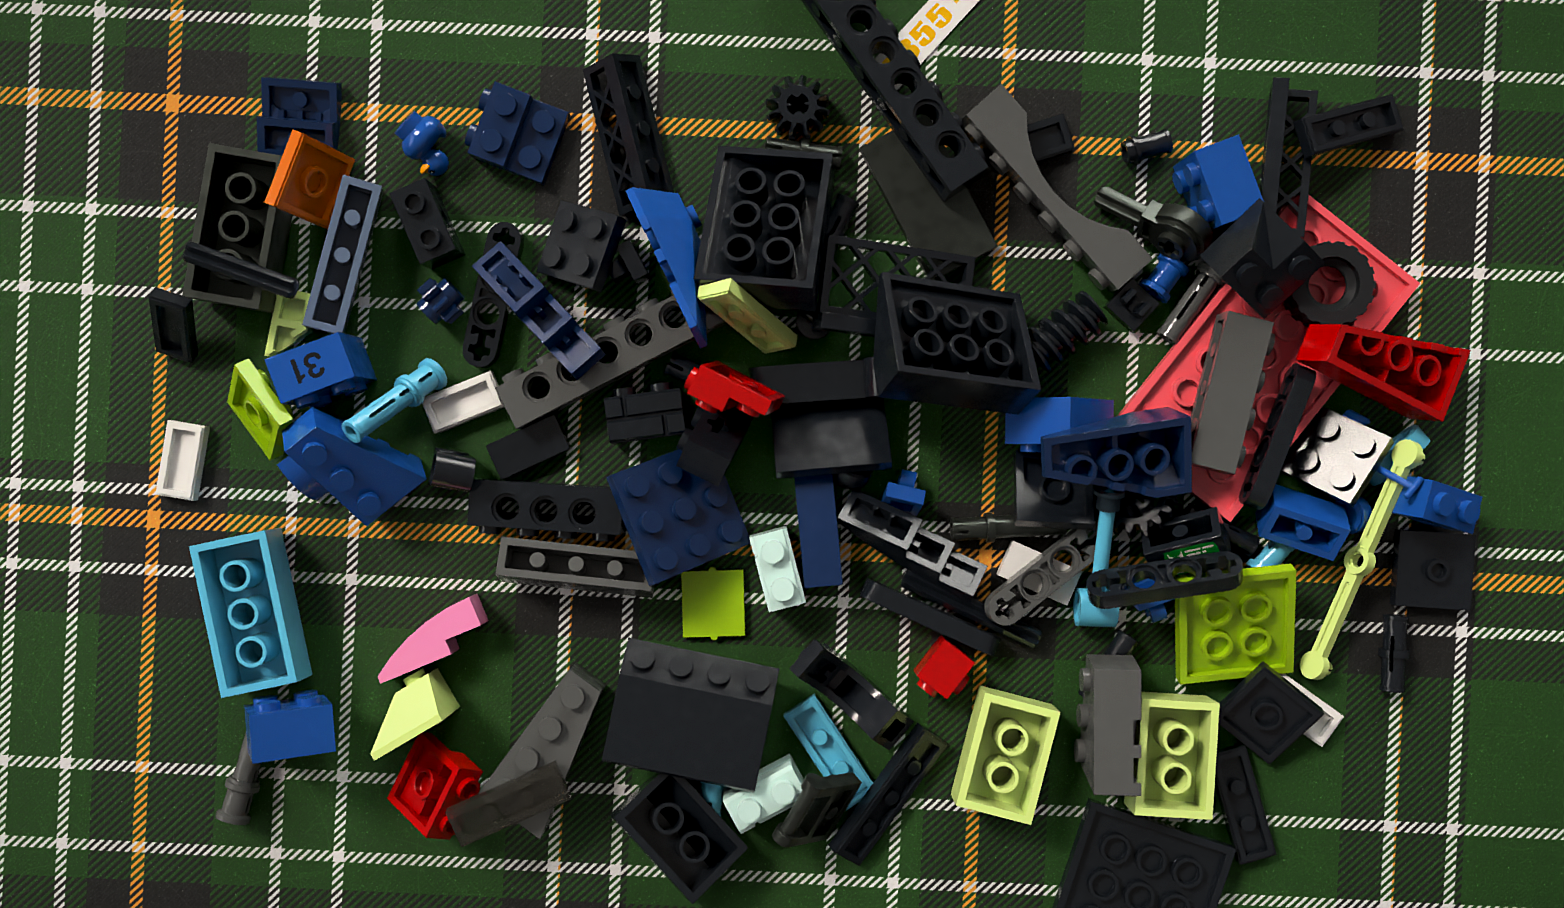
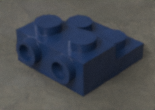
(517, 133)

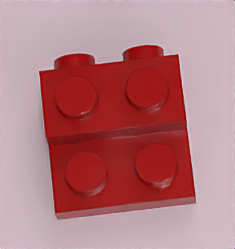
(723, 388)
(431, 783)

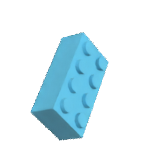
(250, 612)

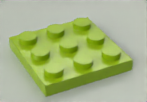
(1237, 629)

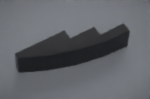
(910, 546)

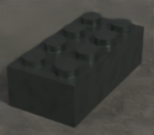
(238, 223)

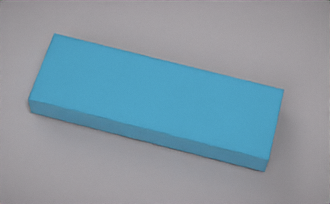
(826, 743)

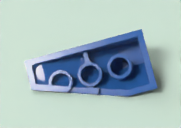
(676, 247)

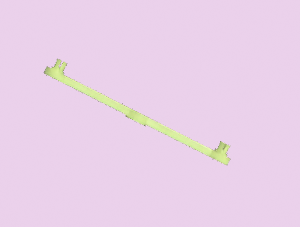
(1315, 663)

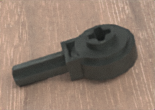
(1170, 227)

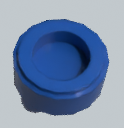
(1358, 515)

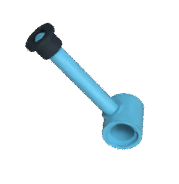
(1083, 611)

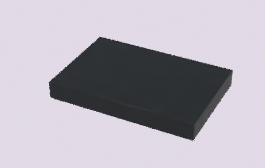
(831, 438)

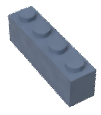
(343, 255)

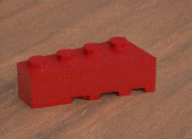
(1390, 369)

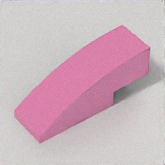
(435, 638)

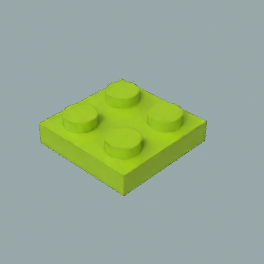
(259, 408)

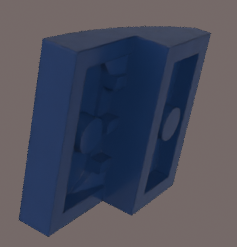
(300, 106)

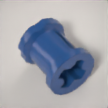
(1164, 277)

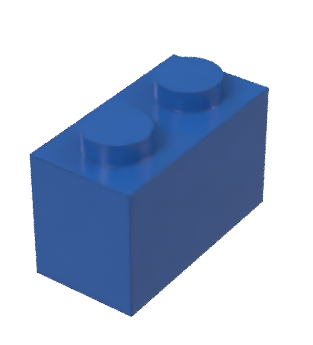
(1440, 506)
(1303, 522)

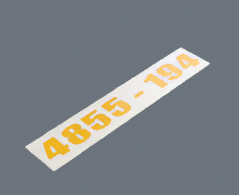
(931, 27)

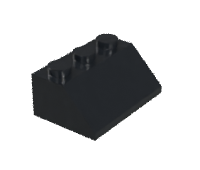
(679, 833)

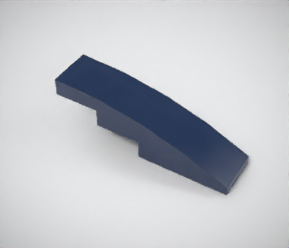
(538, 310)
(818, 531)

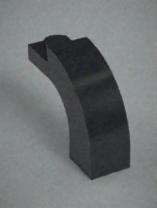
(852, 692)

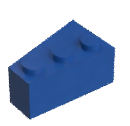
(360, 475)

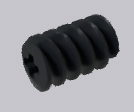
(1065, 329)

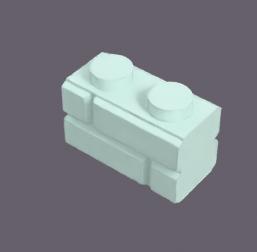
(777, 569)
(775, 792)

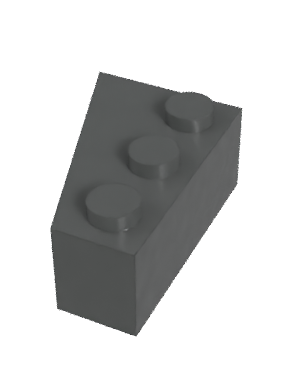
(1109, 724)

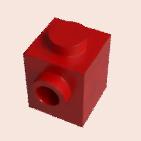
(943, 669)

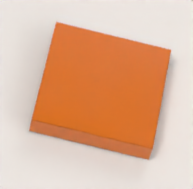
(308, 179)

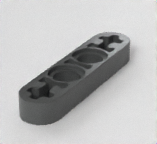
(1050, 577)

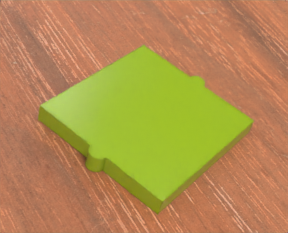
(713, 603)

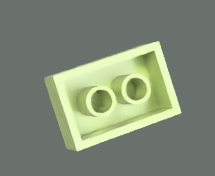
(1005, 755)
(1176, 756)

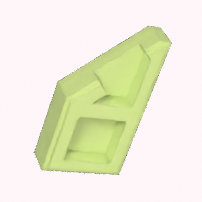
(286, 323)

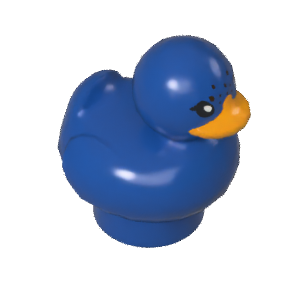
(418, 138)

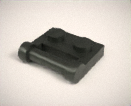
(817, 809)

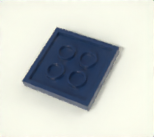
(676, 517)

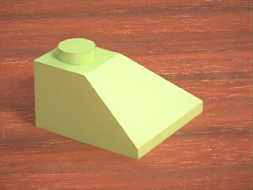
(414, 710)

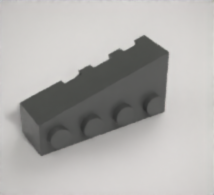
(552, 736)

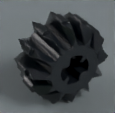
(796, 95)

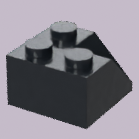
(1262, 258)

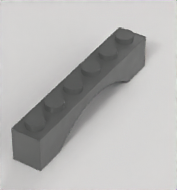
(1002, 131)

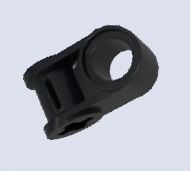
(452, 470)

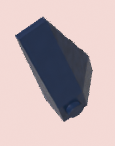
(1129, 452)

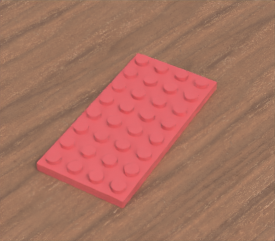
(1179, 372)

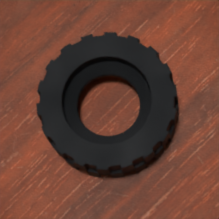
(1357, 294)

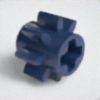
(440, 300)

